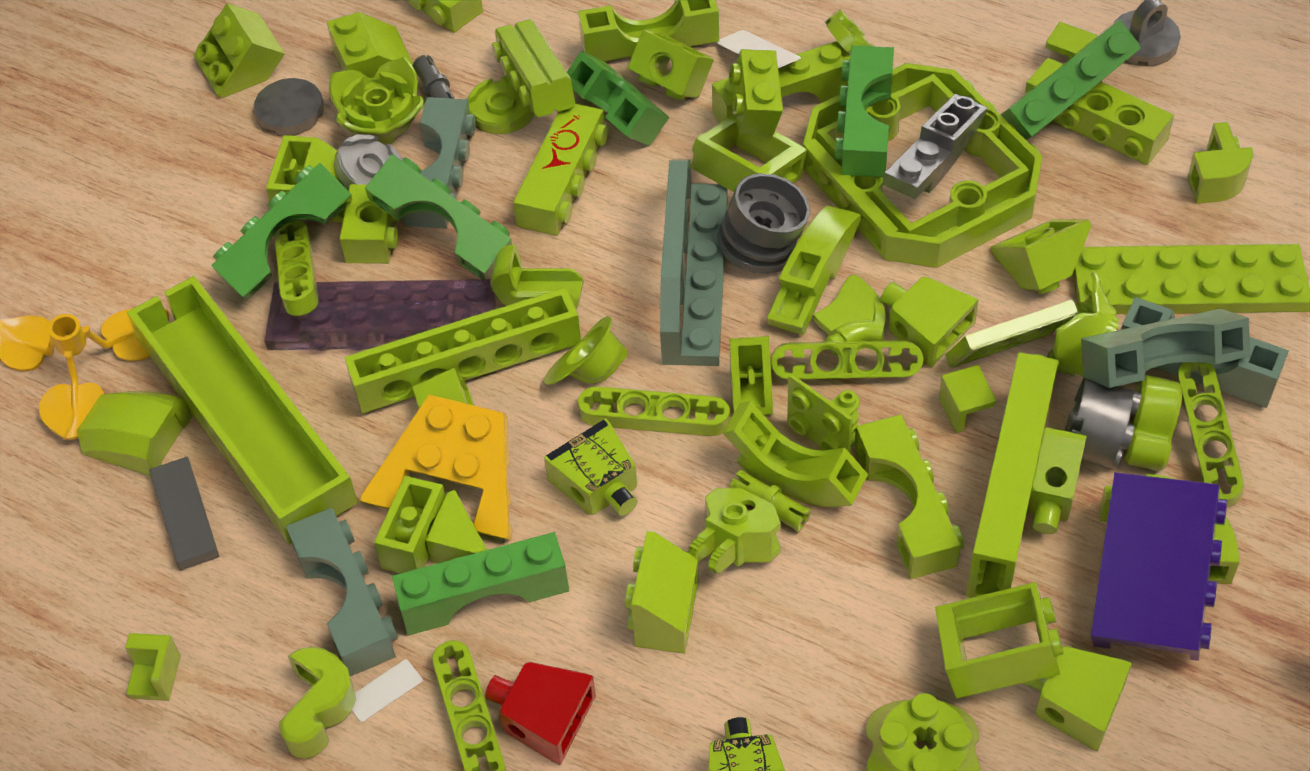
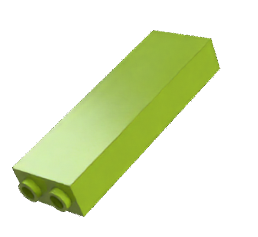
(1012, 475)

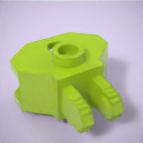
(734, 532)

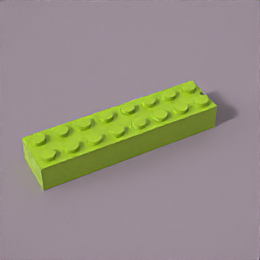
(242, 407)

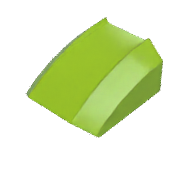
(133, 428)

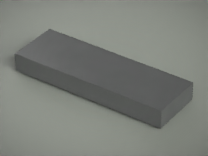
(184, 513)

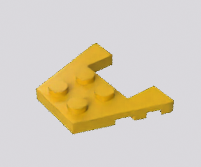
(454, 445)

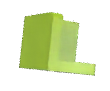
(1068, 39)
(963, 394)
(154, 666)

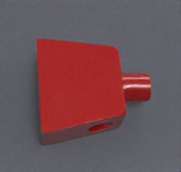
(543, 707)

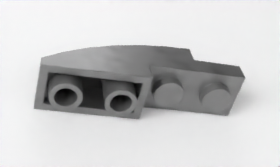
(937, 148)

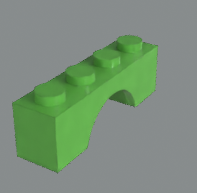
(1072, 80)
(865, 138)
(403, 191)
(314, 197)
(523, 568)

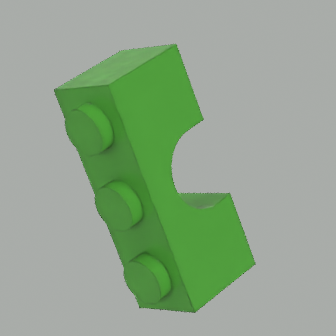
(624, 104)

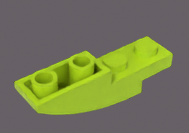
(810, 267)

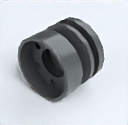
(763, 223)

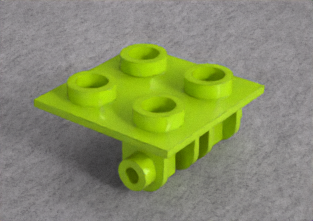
(824, 422)

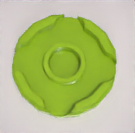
(498, 107)

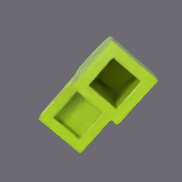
(1222, 169)

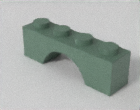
(445, 130)
(1128, 353)
(1246, 378)
(357, 629)

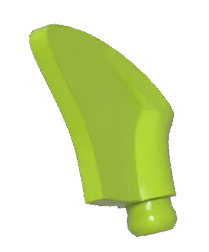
(854, 314)

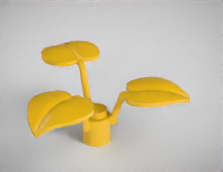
(29, 338)

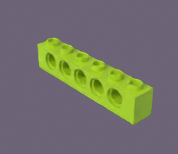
(470, 345)

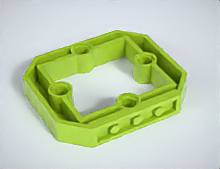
(973, 210)

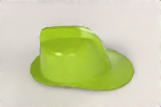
(591, 358)

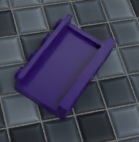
(1158, 564)

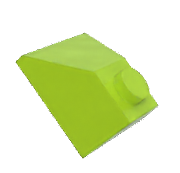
(1043, 253)

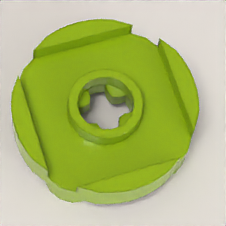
(846, 31)

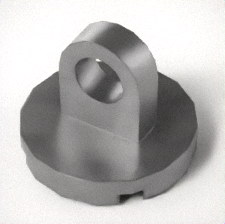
(1153, 31)

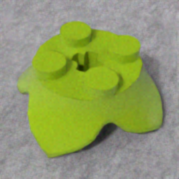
(379, 104)
(1093, 318)
(903, 723)

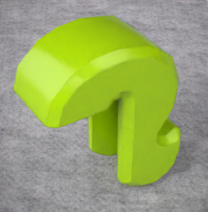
(515, 284)
(1154, 423)
(321, 706)

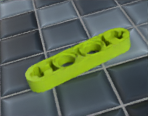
(296, 268)
(846, 364)
(654, 404)
(1213, 430)
(469, 716)

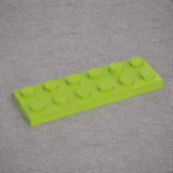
(1198, 277)

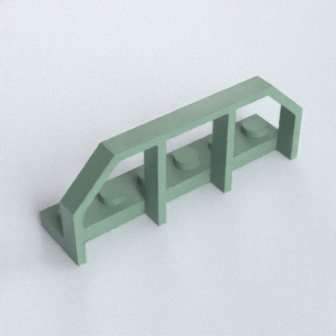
(704, 270)

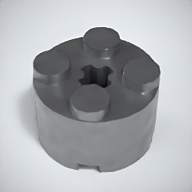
(1104, 419)

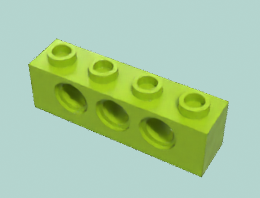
(1113, 118)

